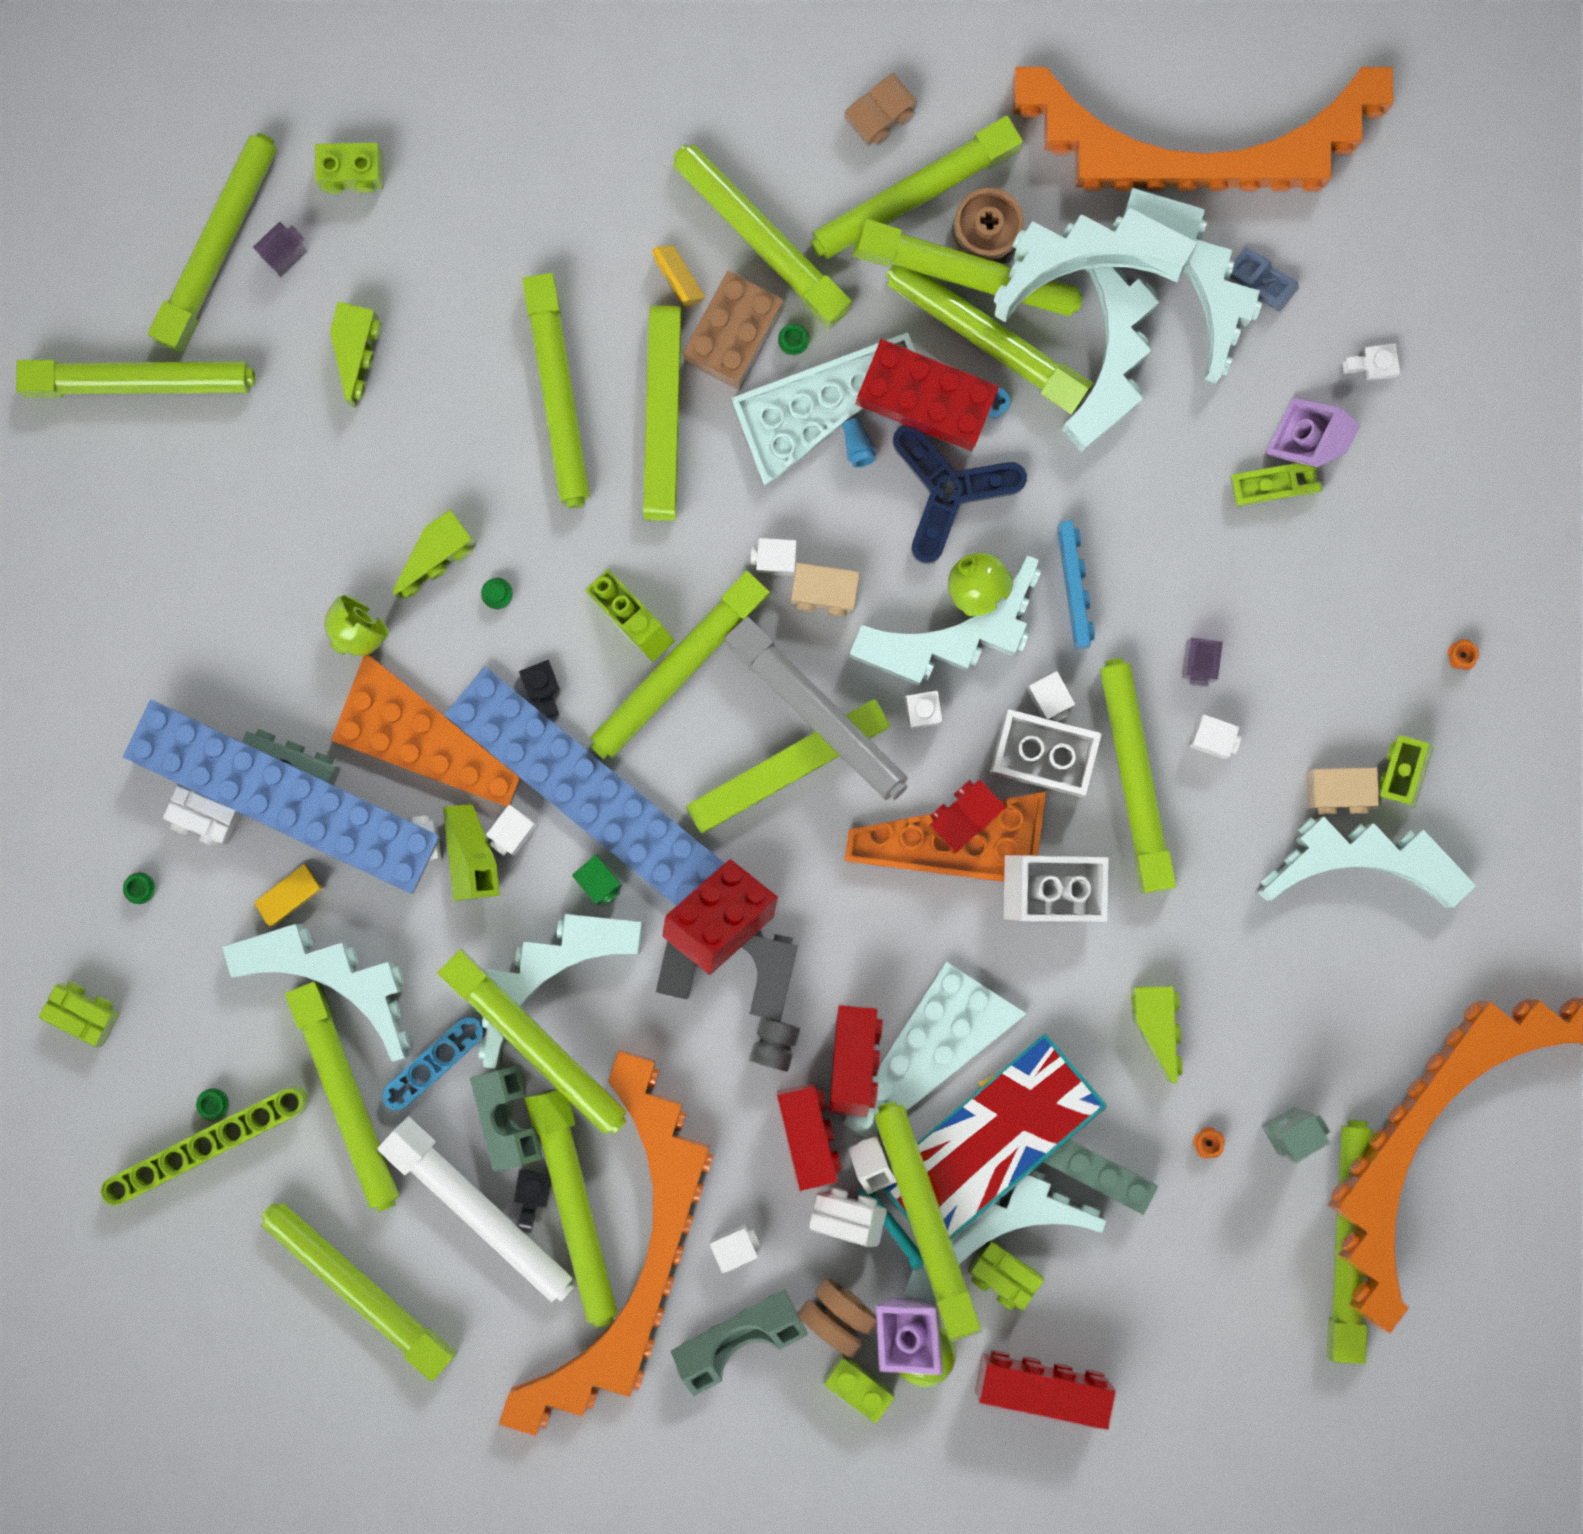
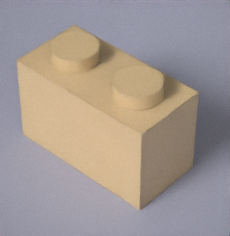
(824, 589)
(1342, 789)

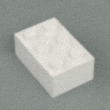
(1045, 753)
(1056, 888)

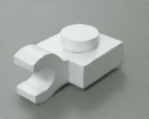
(1376, 362)

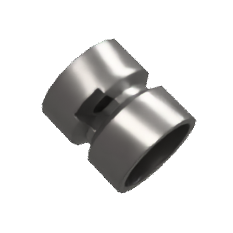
(774, 1044)

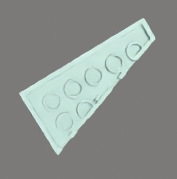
(802, 410)
(940, 1036)

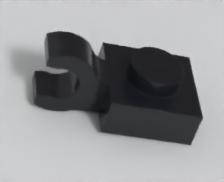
(541, 684)
(531, 1191)

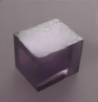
(281, 248)
(1201, 661)

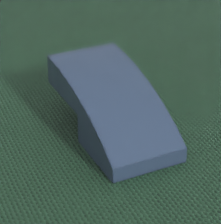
(1257, 273)

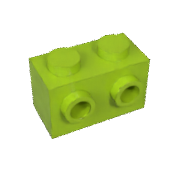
(348, 167)
(1406, 770)

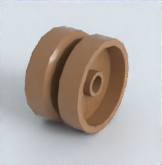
(993, 209)
(836, 1319)

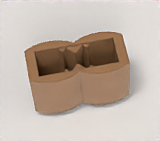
(881, 110)

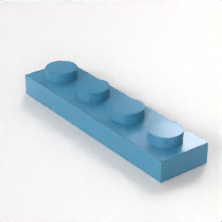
(1073, 571)

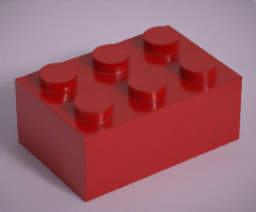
(719, 916)
(855, 1061)
(809, 1136)

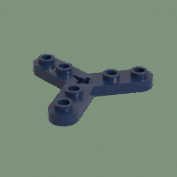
(972, 486)

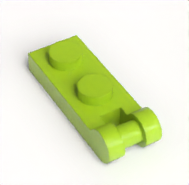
(1274, 484)

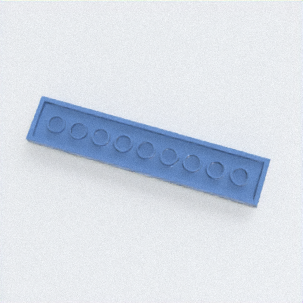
(582, 787)
(281, 796)

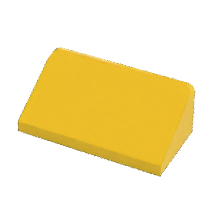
(678, 275)
(288, 896)

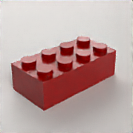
(926, 395)
(1045, 1390)

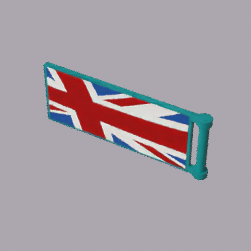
(998, 1138)

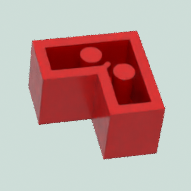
(966, 816)

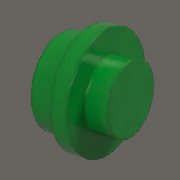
(793, 339)
(496, 593)
(139, 888)
(212, 1104)

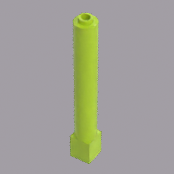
(985, 150)
(888, 246)
(815, 289)
(177, 317)
(57, 379)
(1056, 380)
(556, 389)
(679, 665)
(1151, 854)
(314, 1018)
(516, 1026)
(552, 1119)
(927, 1222)
(1347, 1328)
(420, 1345)

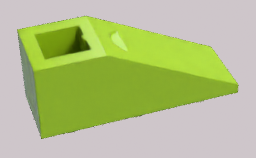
(352, 339)
(436, 548)
(630, 615)
(469, 855)
(1155, 1018)

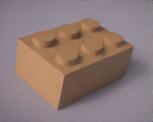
(733, 330)

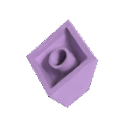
(1312, 433)
(909, 1336)

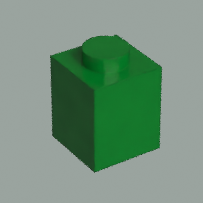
(598, 881)

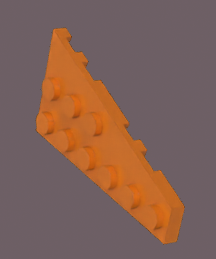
(405, 730)
(916, 847)

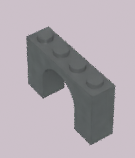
(774, 969)

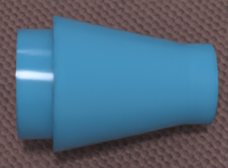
(859, 446)

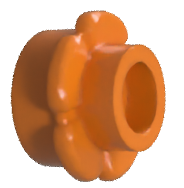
(1469, 649)
(1215, 1149)

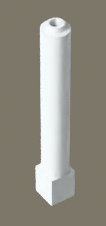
(412, 1150)

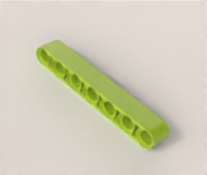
(662, 413)
(778, 771)
(190, 1150)

